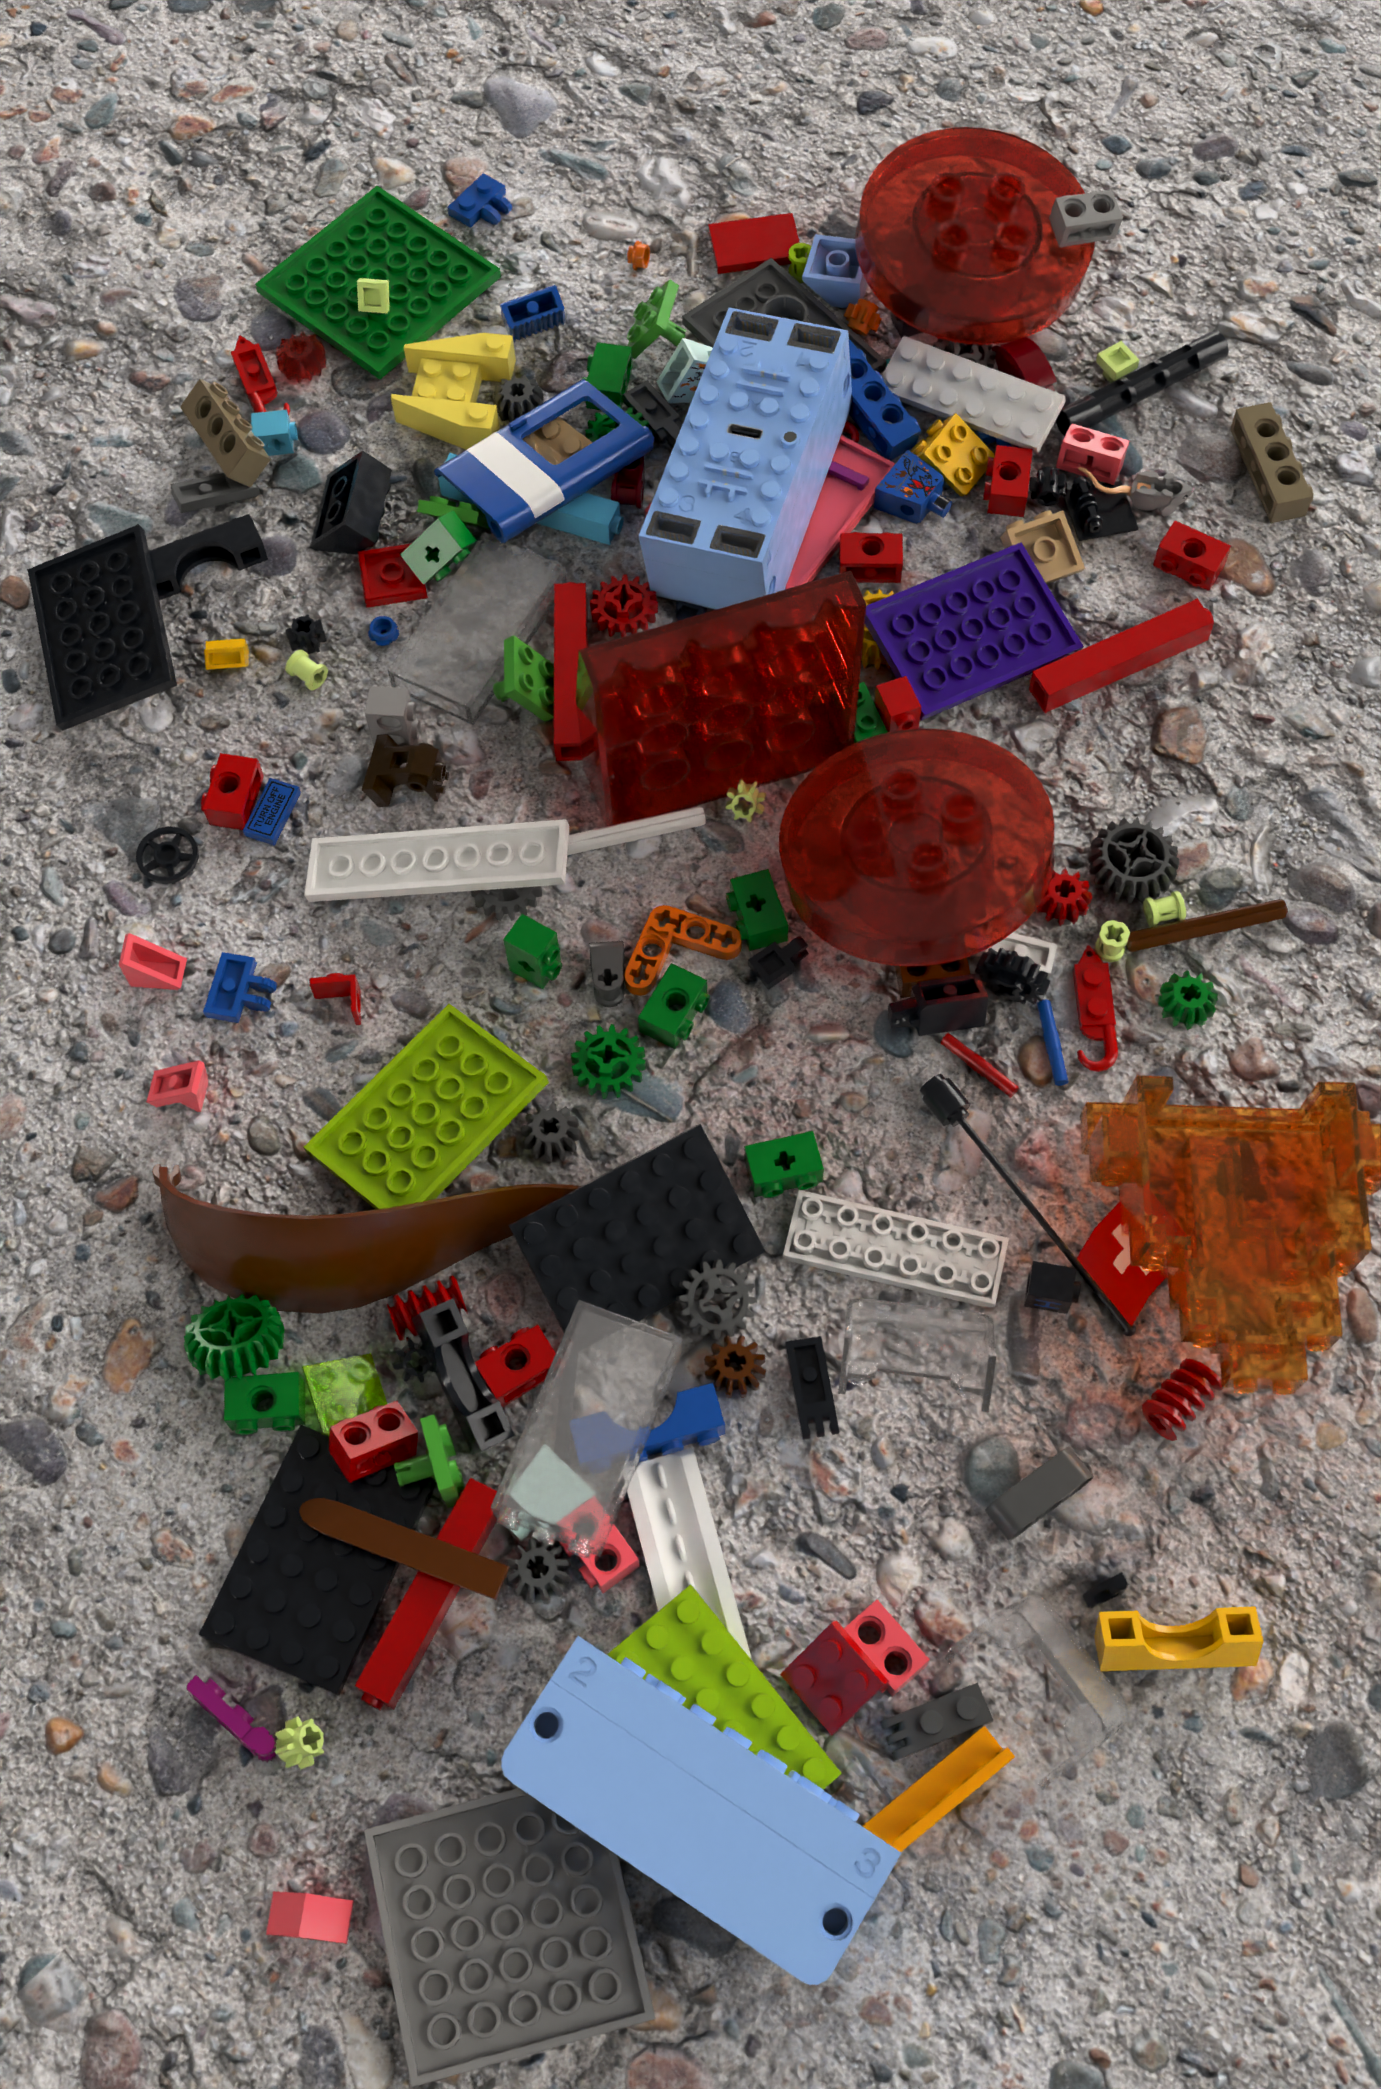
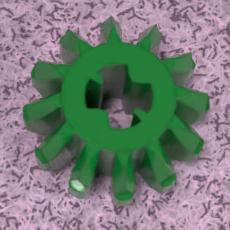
(1186, 987)

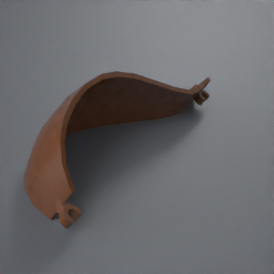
(338, 1258)

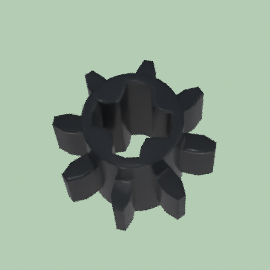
(1048, 486)
(306, 634)
(405, 1356)

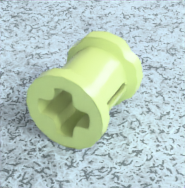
(307, 670)
(1164, 909)
(1112, 941)

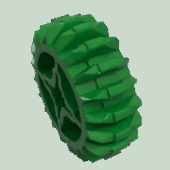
(234, 1337)

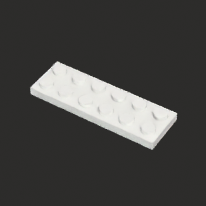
(978, 394)

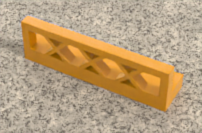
(939, 1790)

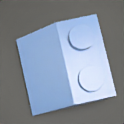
(835, 271)

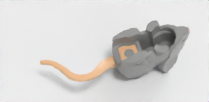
(1150, 491)

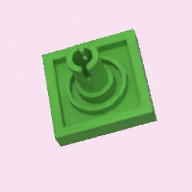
(653, 320)
(466, 512)
(527, 679)
(435, 1462)

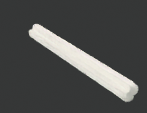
(636, 830)

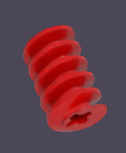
(402, 1312)
(1178, 1396)

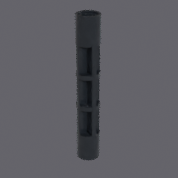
(1144, 382)

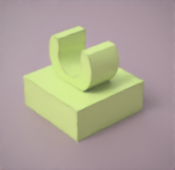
(373, 295)
(1117, 361)

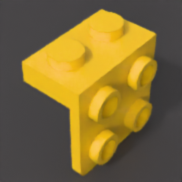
(954, 453)

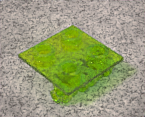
(343, 1389)

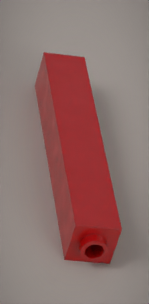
(569, 638)
(1121, 655)
(425, 1604)

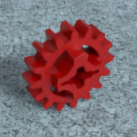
(609, 602)

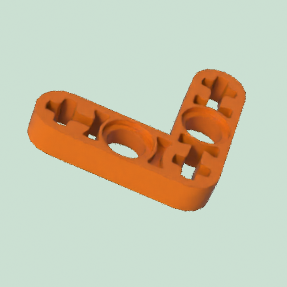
(667, 935)

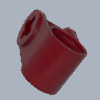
(629, 484)

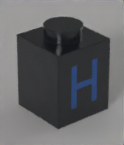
(1051, 1287)

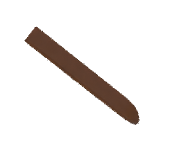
(405, 1546)

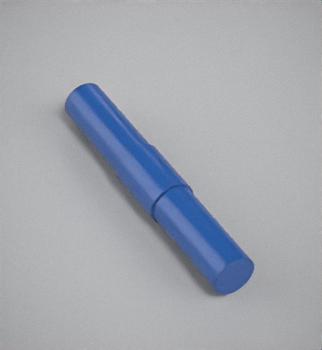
(1052, 1042)

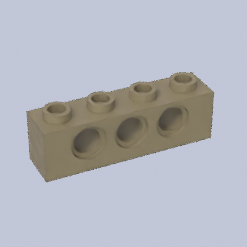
(225, 432)
(1271, 462)

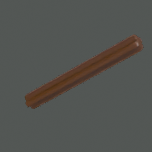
(1206, 925)

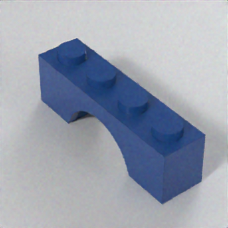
(693, 1420)

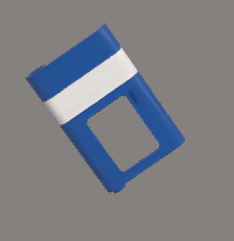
(520, 486)

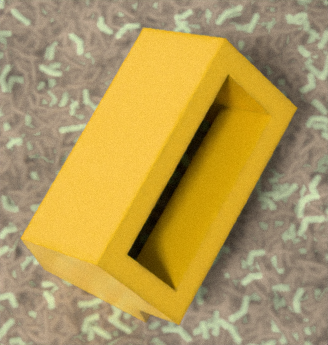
(226, 654)

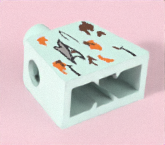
(684, 371)

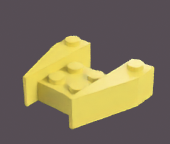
(449, 386)

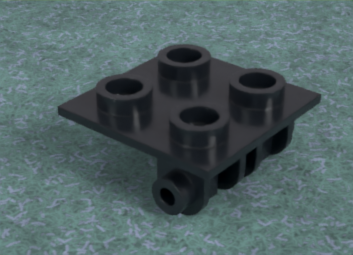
(1098, 513)

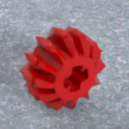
(1075, 901)

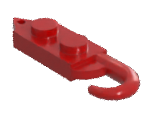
(254, 374)
(1095, 1008)

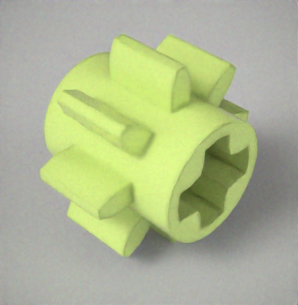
(741, 808)
(299, 1743)

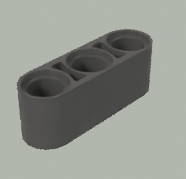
(1039, 1493)

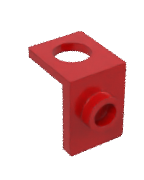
(339, 986)

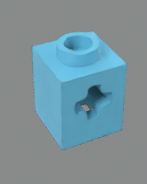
(275, 431)

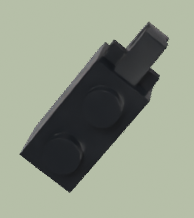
(942, 1005)

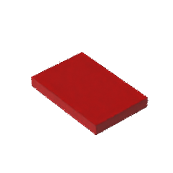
(752, 241)

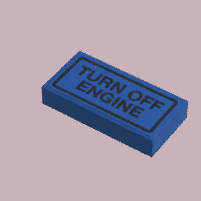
(272, 811)

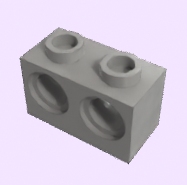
(1085, 218)
(392, 713)

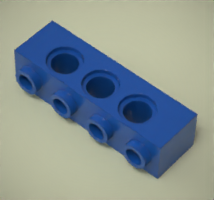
(870, 416)

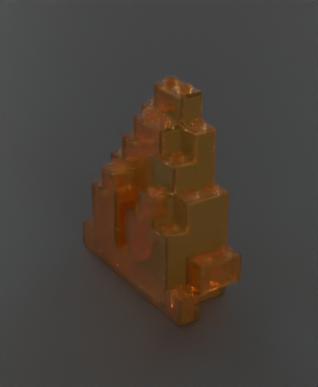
(1243, 1217)

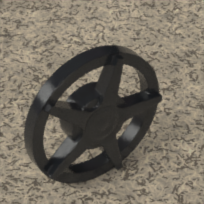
(167, 855)

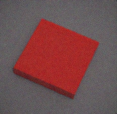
(388, 577)

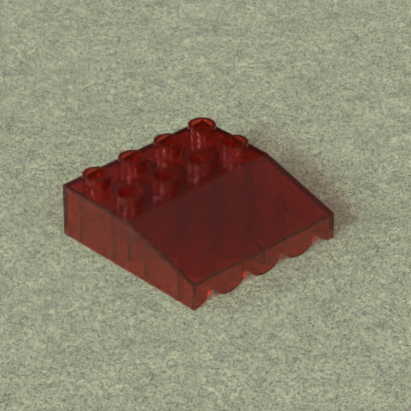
(721, 699)

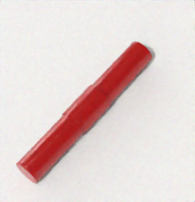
(979, 1065)

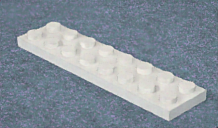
(438, 861)

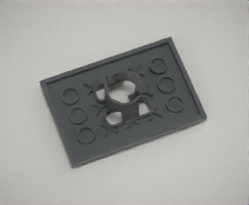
(774, 293)

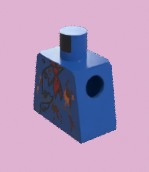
(912, 490)

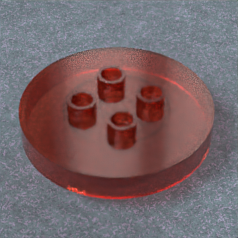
(964, 236)
(917, 847)

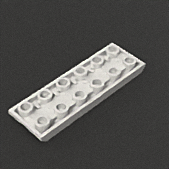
(896, 1249)
(681, 1536)

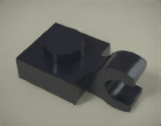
(776, 963)

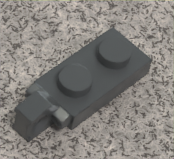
(662, 418)

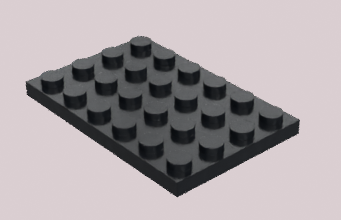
(101, 627)
(638, 1231)
(302, 1595)

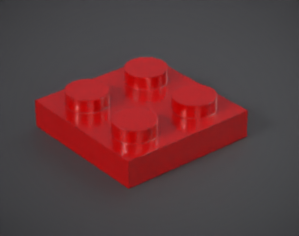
(834, 1677)

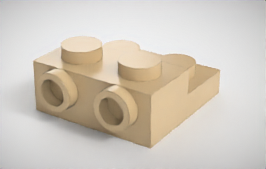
(557, 441)
(1048, 544)

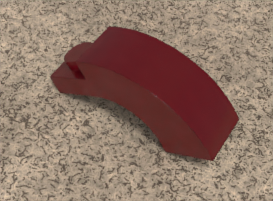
(1025, 361)

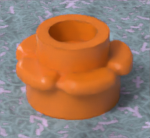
(638, 255)

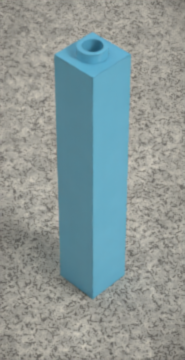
(584, 516)

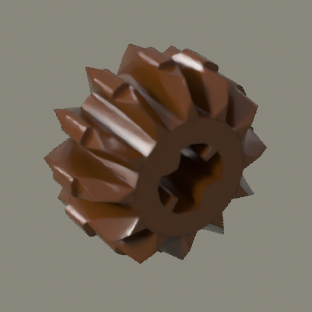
(744, 1357)

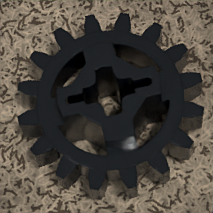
(1012, 976)

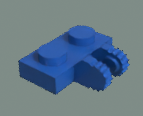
(481, 200)
(231, 988)

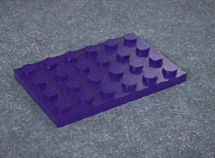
(971, 629)

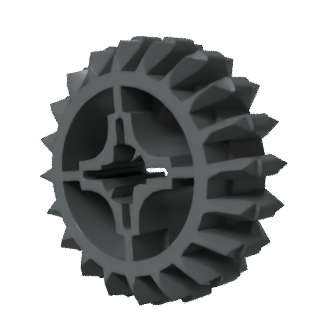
(1150, 872)

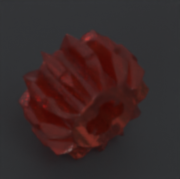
(301, 357)

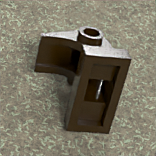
(422, 772)

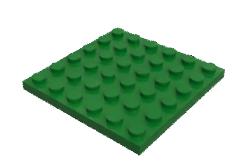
(381, 240)

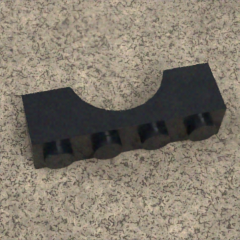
(230, 542)
(449, 1352)

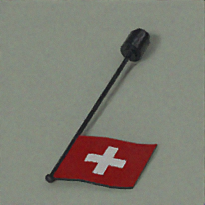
(1106, 1254)

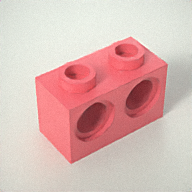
(1094, 451)
(616, 1546)
(892, 1642)

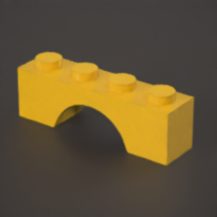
(1219, 1640)

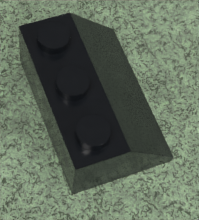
(352, 506)

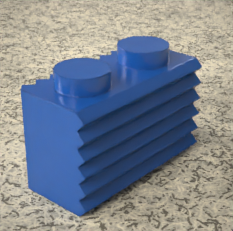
(533, 313)

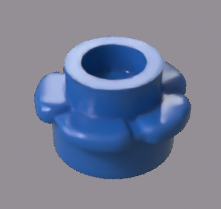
(380, 625)

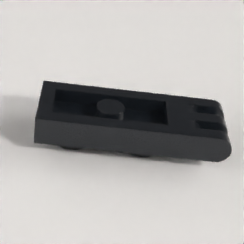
(811, 1386)

